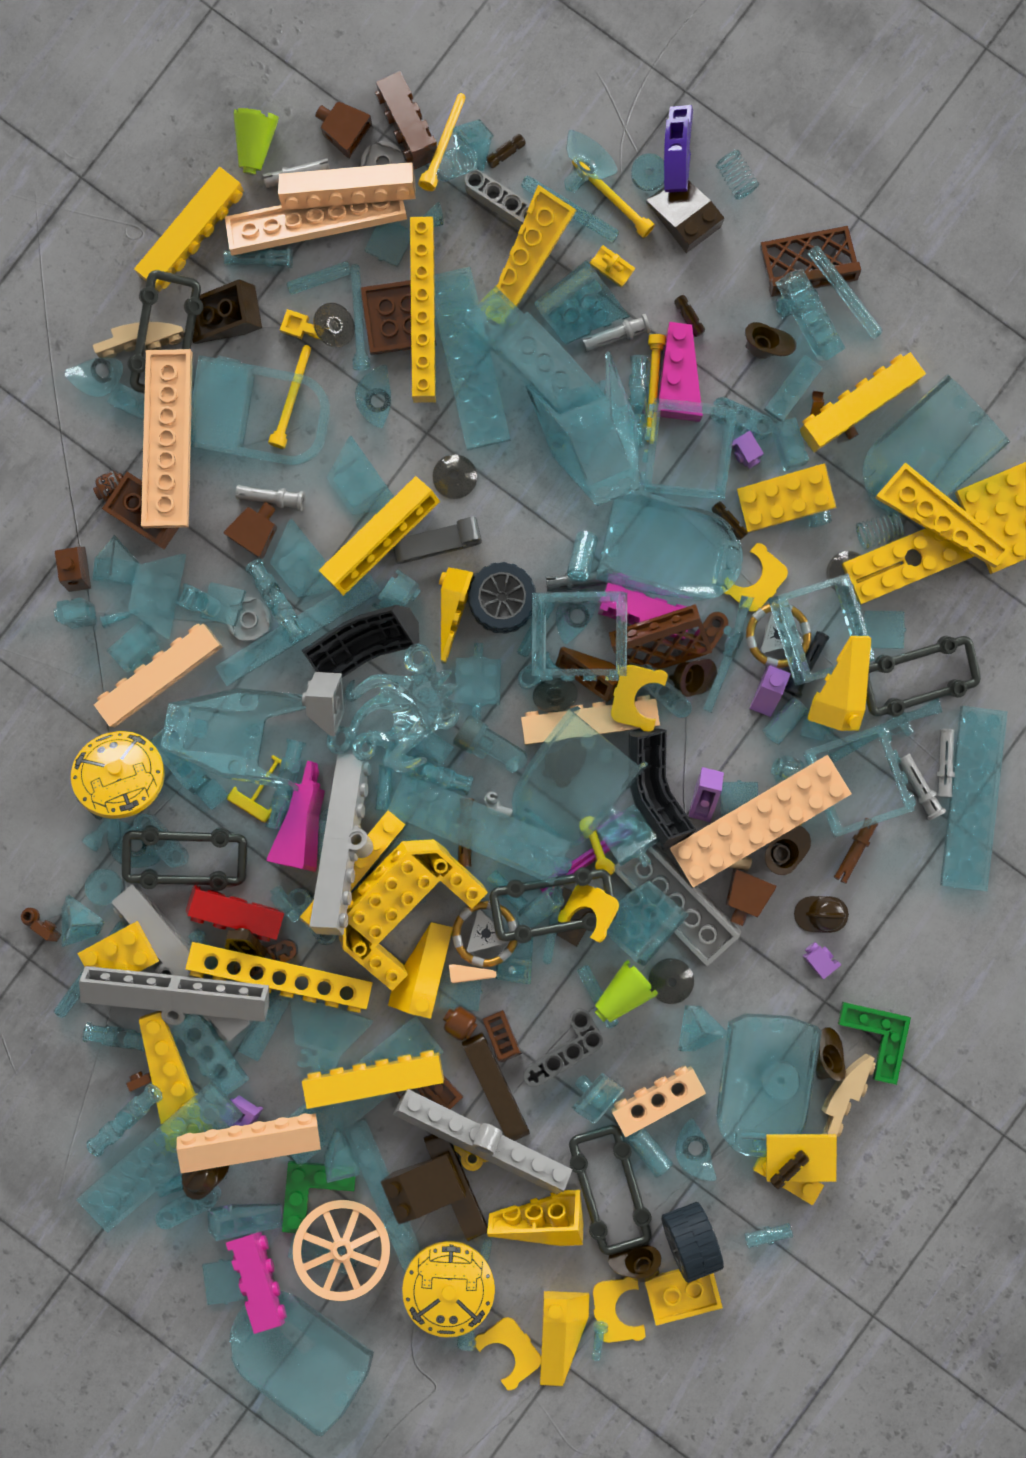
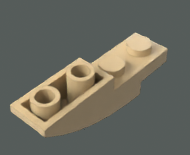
(126, 335)
(852, 1087)

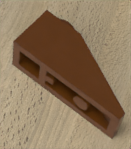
(573, 659)

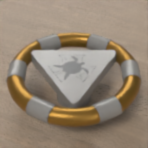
(771, 638)
(483, 935)

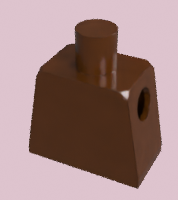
(344, 126)
(253, 530)
(73, 566)
(747, 895)

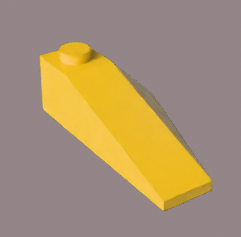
(453, 600)
(844, 695)
(424, 969)
(545, 1221)
(562, 1329)

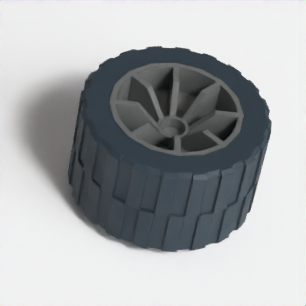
(501, 597)
(692, 1242)

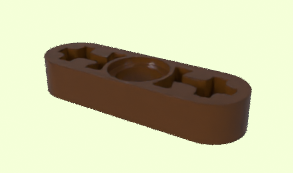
(279, 946)

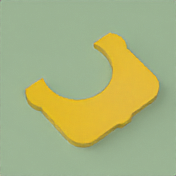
(771, 578)
(623, 705)
(596, 899)
(605, 1298)
(510, 1334)

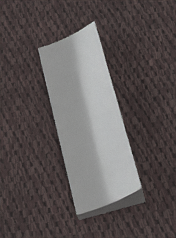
(707, 927)

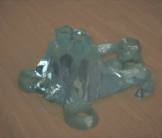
(417, 704)

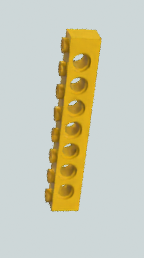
(422, 309)
(360, 988)

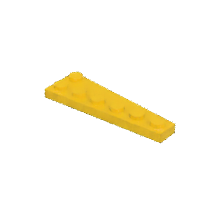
(536, 238)
(929, 507)
(165, 1065)

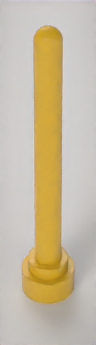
(428, 180)
(643, 225)
(656, 344)
(278, 438)

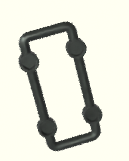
(149, 296)
(954, 688)
(151, 835)
(516, 888)
(598, 1228)

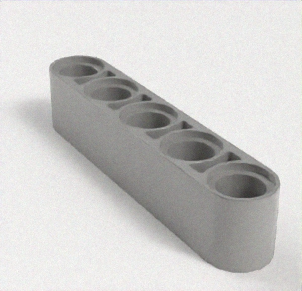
(500, 203)

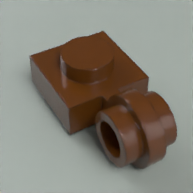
(44, 929)
(138, 1080)

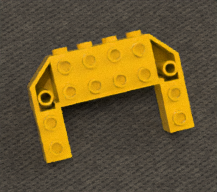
(392, 893)

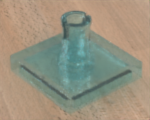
(597, 1096)

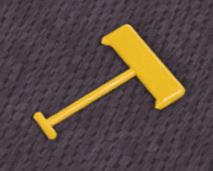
(249, 805)

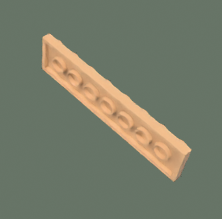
(279, 227)
(167, 439)
(760, 821)

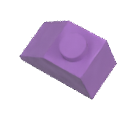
(769, 690)
(706, 794)

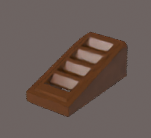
(510, 1054)

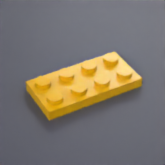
(786, 498)

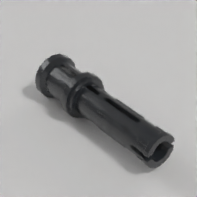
(815, 648)

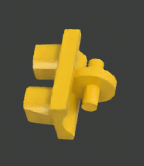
(612, 266)

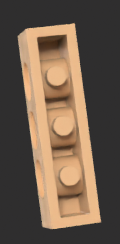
(631, 1123)

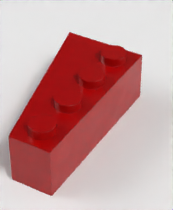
(234, 913)

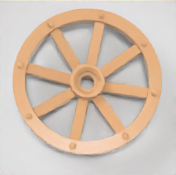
(333, 1254)

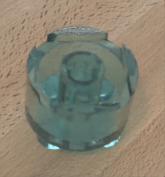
(398, 591)

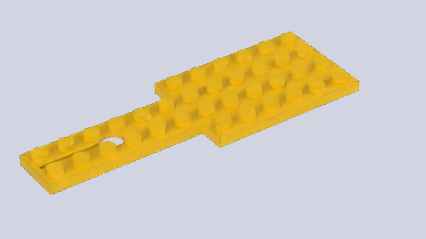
(993, 502)

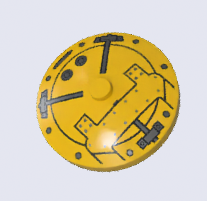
(117, 774)
(448, 1289)

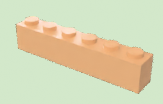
(347, 186)
(158, 675)
(538, 727)
(248, 1143)

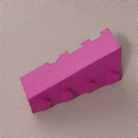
(679, 371)
(638, 606)
(257, 1281)

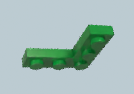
(893, 1039)
(297, 1191)

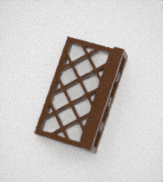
(849, 271)
(661, 627)

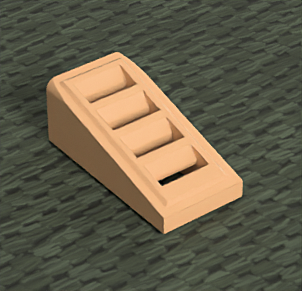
(462, 973)

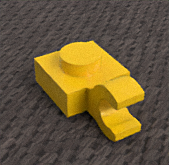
(297, 324)

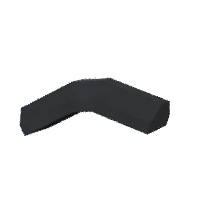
(363, 640)
(652, 790)

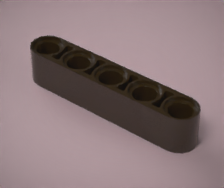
(495, 1087)
(466, 1209)

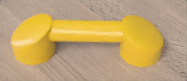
(602, 861)

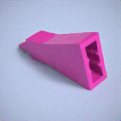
(298, 836)

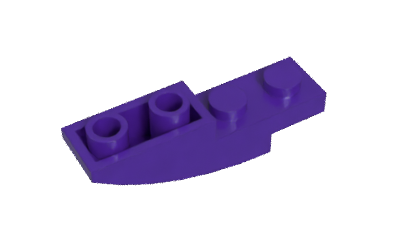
(677, 148)

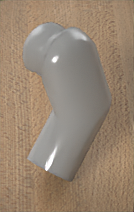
(492, 801)

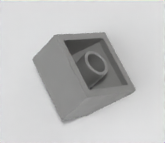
(325, 701)

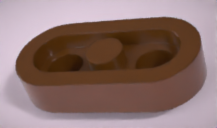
(713, 634)

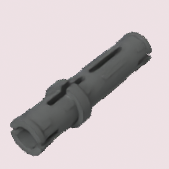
(565, 582)

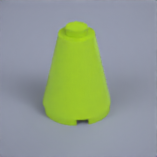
(253, 137)
(624, 993)

